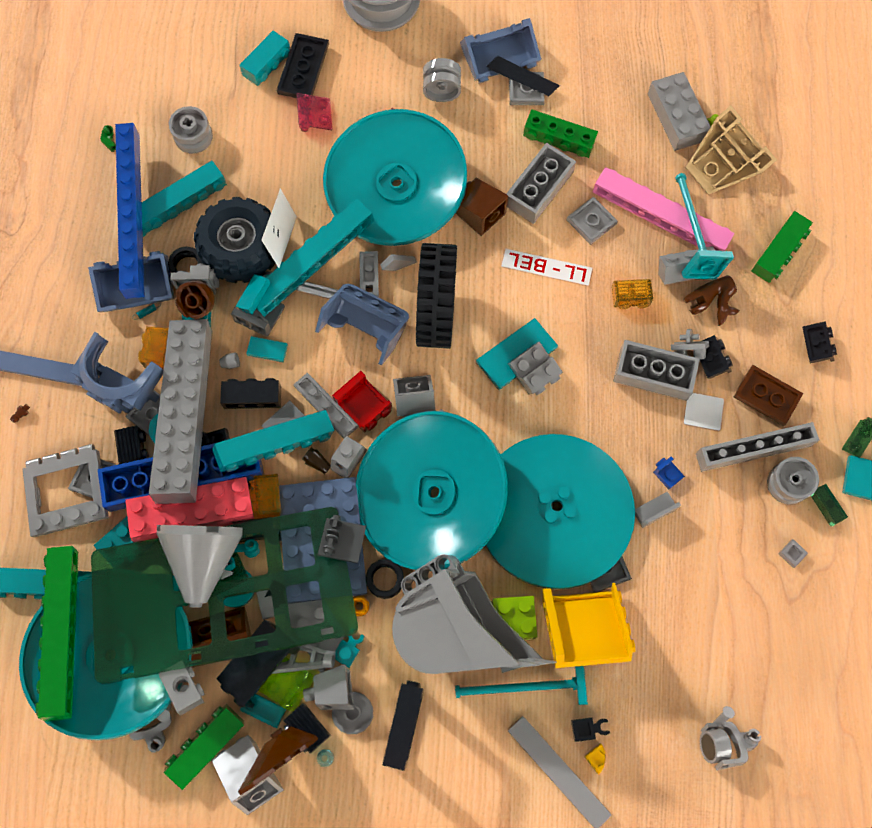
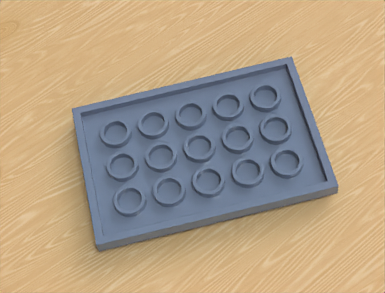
(297, 542)

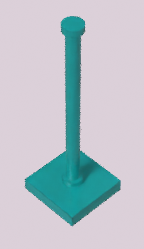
(705, 263)
(577, 683)

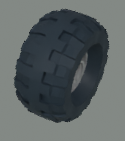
(231, 239)

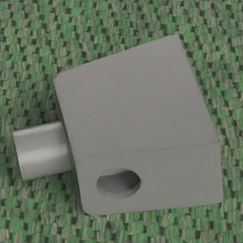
(347, 456)
(331, 689)

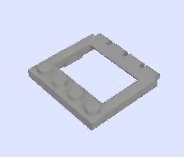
(70, 516)

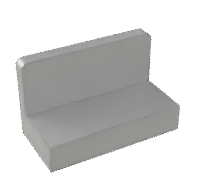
(655, 509)

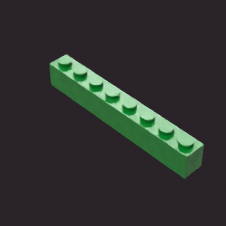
(58, 634)

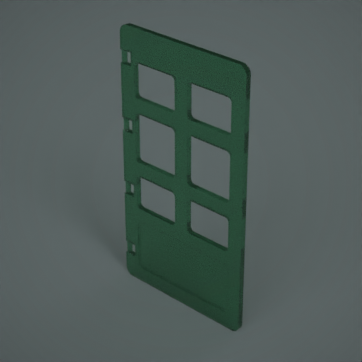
(138, 603)

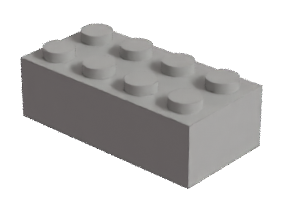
(678, 111)
(540, 183)
(656, 370)

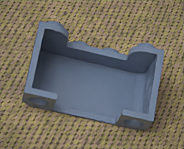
(156, 284)

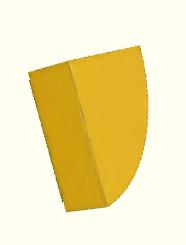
(596, 758)

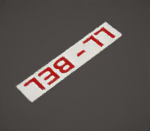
(546, 267)

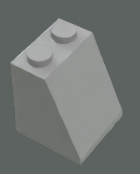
(233, 768)

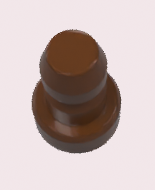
(21, 411)

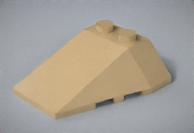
(728, 154)

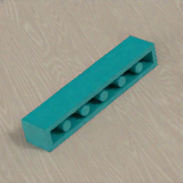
(181, 196)
(273, 440)

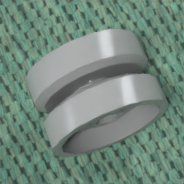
(441, 80)
(190, 129)
(793, 480)

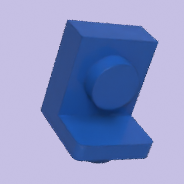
(668, 472)

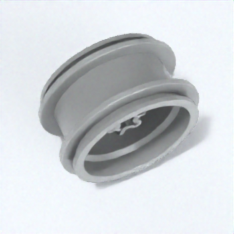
(381, 14)

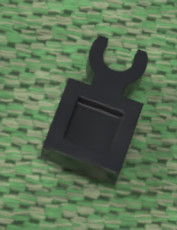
(585, 729)

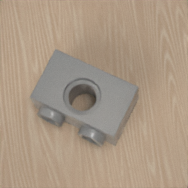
(184, 700)

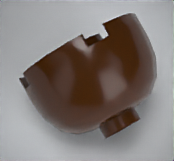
(194, 299)

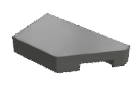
(397, 262)

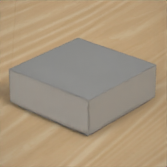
(793, 553)

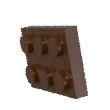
(768, 395)

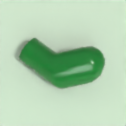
(107, 137)

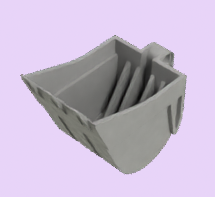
(453, 625)

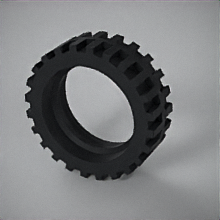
(436, 295)

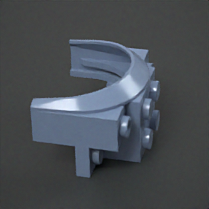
(112, 387)

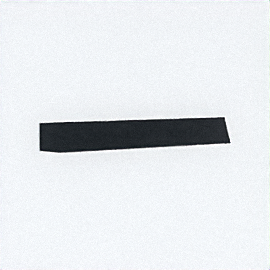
(522, 76)

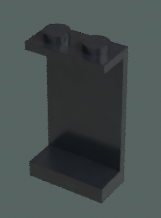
(247, 674)

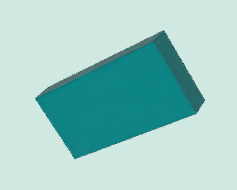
(267, 349)
(265, 711)

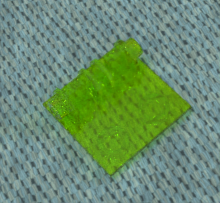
(287, 687)

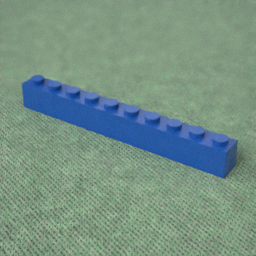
(129, 211)

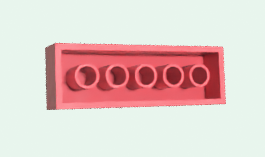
(215, 506)

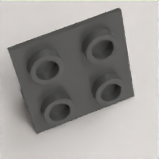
(341, 540)

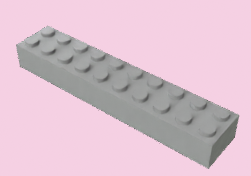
(181, 412)

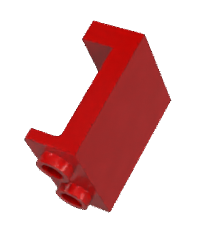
(362, 402)

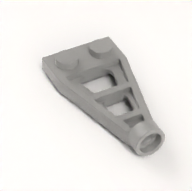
(314, 663)

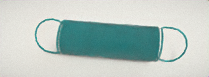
(147, 310)

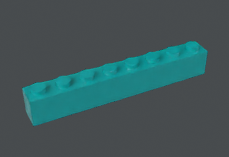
(315, 254)

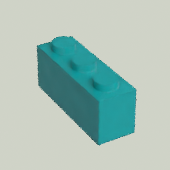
(265, 58)

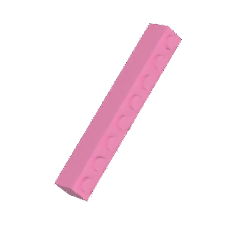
(658, 210)

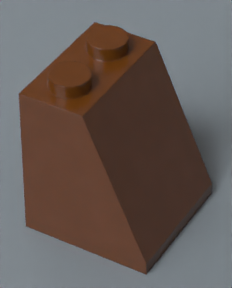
(482, 206)

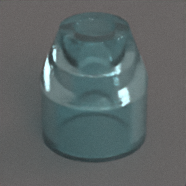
(330, 757)

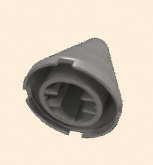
(198, 557)

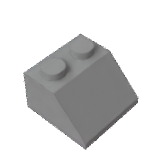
(414, 395)

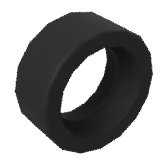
(179, 254)
(370, 574)

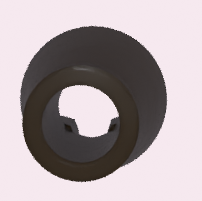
(316, 460)

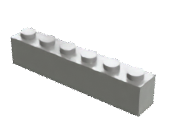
(757, 446)

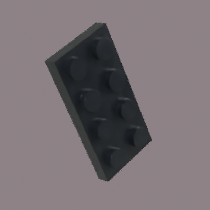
(302, 65)

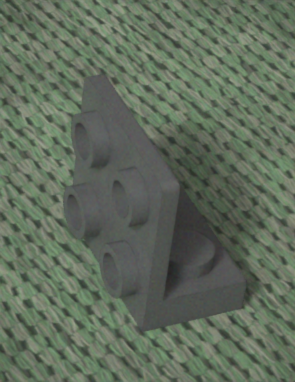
(256, 321)

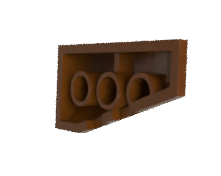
(276, 753)

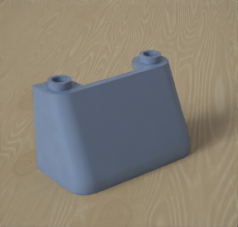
(511, 43)

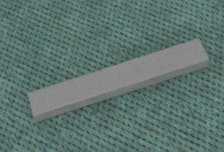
(559, 773)

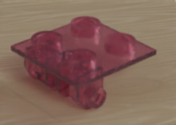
(313, 112)

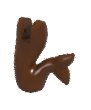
(705, 294)

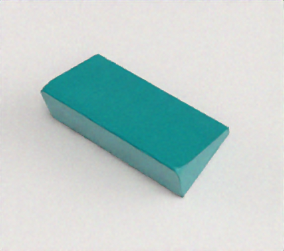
(253, 294)

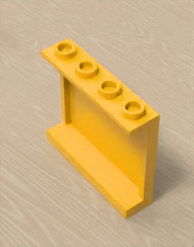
(588, 628)

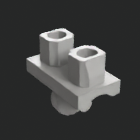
(698, 347)

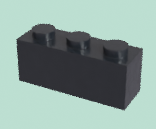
(250, 394)

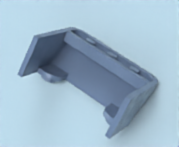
(366, 313)

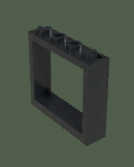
(403, 726)

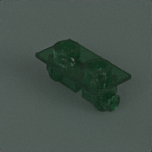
(859, 438)

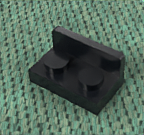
(818, 342)
(715, 360)

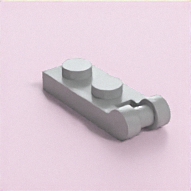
(369, 271)

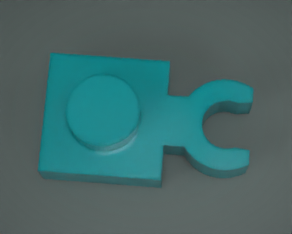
(347, 651)

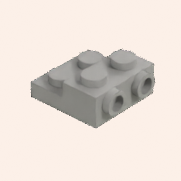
(197, 273)
(535, 369)

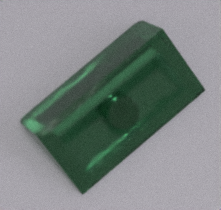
(828, 505)

